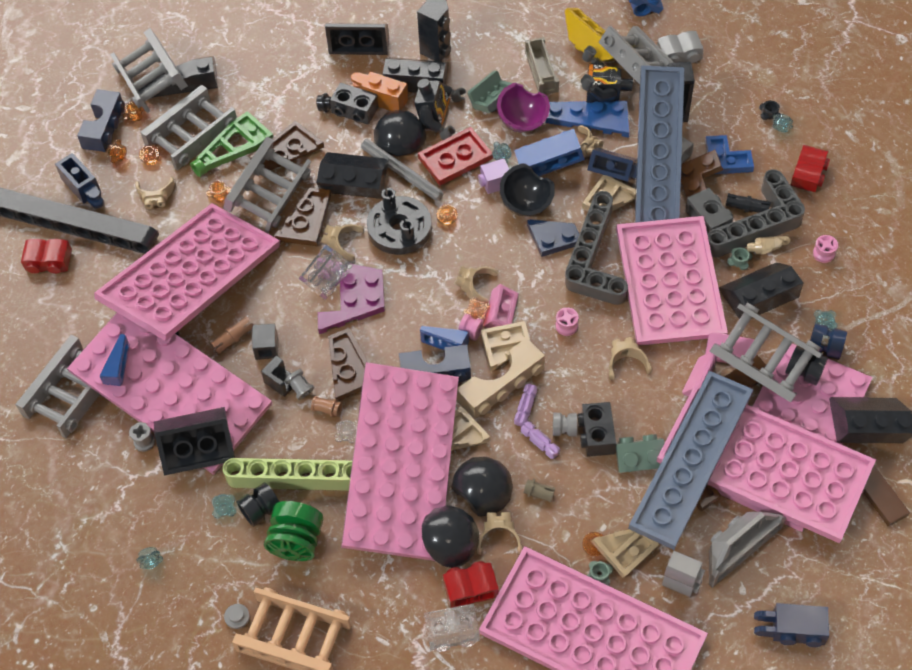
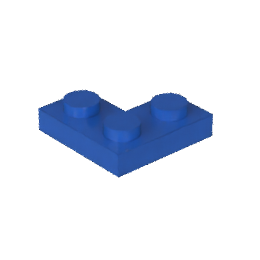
(731, 160)

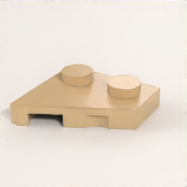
(620, 192)
(467, 431)
(624, 549)

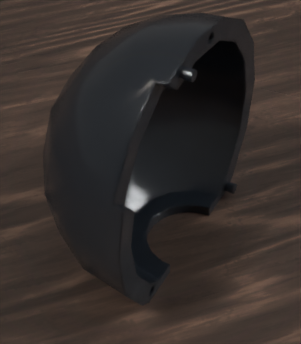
(399, 133)
(525, 191)
(483, 484)
(450, 536)

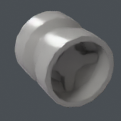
(565, 424)

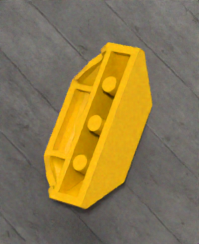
(585, 32)

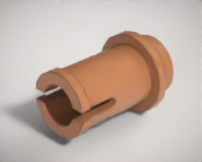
(327, 406)

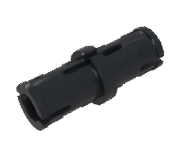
(747, 203)

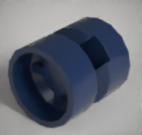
(835, 342)

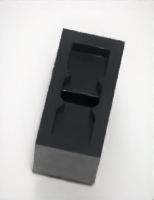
(354, 103)
(597, 429)

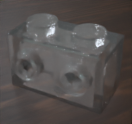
(325, 272)
(452, 627)

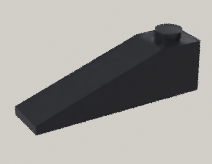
(194, 72)

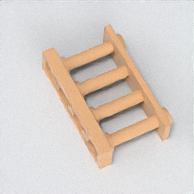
(296, 657)

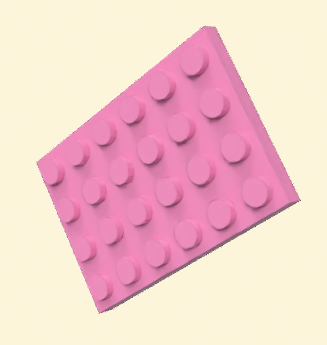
(670, 280)

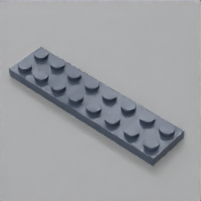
(659, 143)
(690, 460)

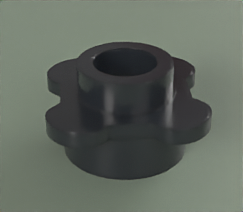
(769, 109)

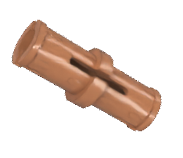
(232, 335)

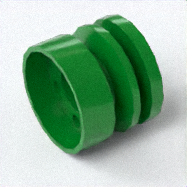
(293, 531)

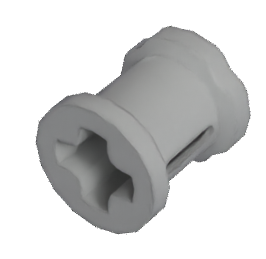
(299, 384)
(142, 437)

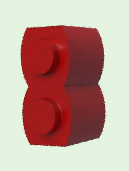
(809, 168)
(46, 255)
(470, 584)

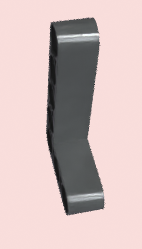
(783, 217)
(588, 251)

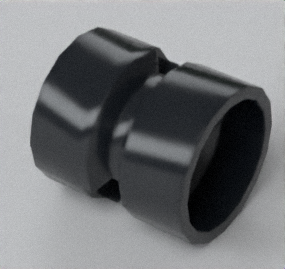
(813, 369)
(259, 504)

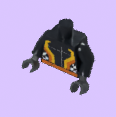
(602, 81)
(432, 105)

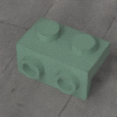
(486, 92)
(638, 454)

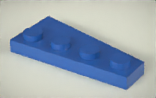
(596, 115)

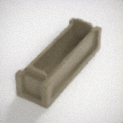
(541, 66)

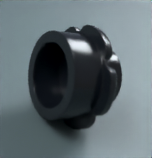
(323, 102)

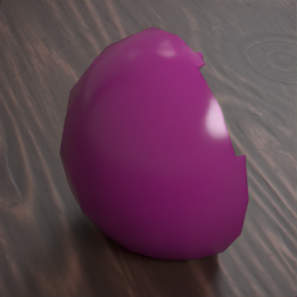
(521, 109)

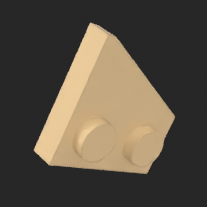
(500, 340)

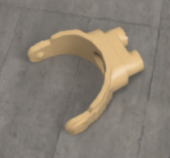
(590, 143)
(158, 197)
(331, 238)
(767, 244)
(465, 280)
(627, 349)
(502, 521)

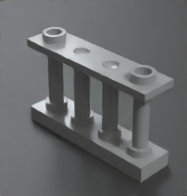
(633, 50)
(166, 66)
(180, 113)
(256, 167)
(765, 375)
(46, 384)

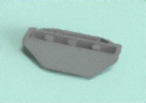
(740, 541)

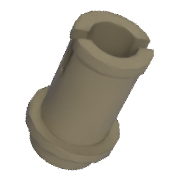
(539, 490)

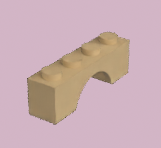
(480, 395)

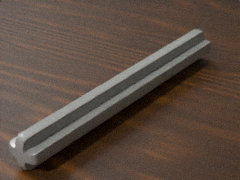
(403, 170)

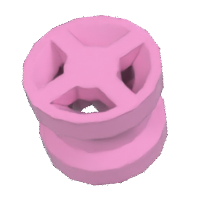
(824, 243)
(569, 316)
(472, 326)

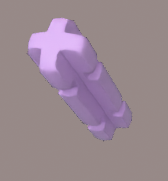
(525, 404)
(540, 440)

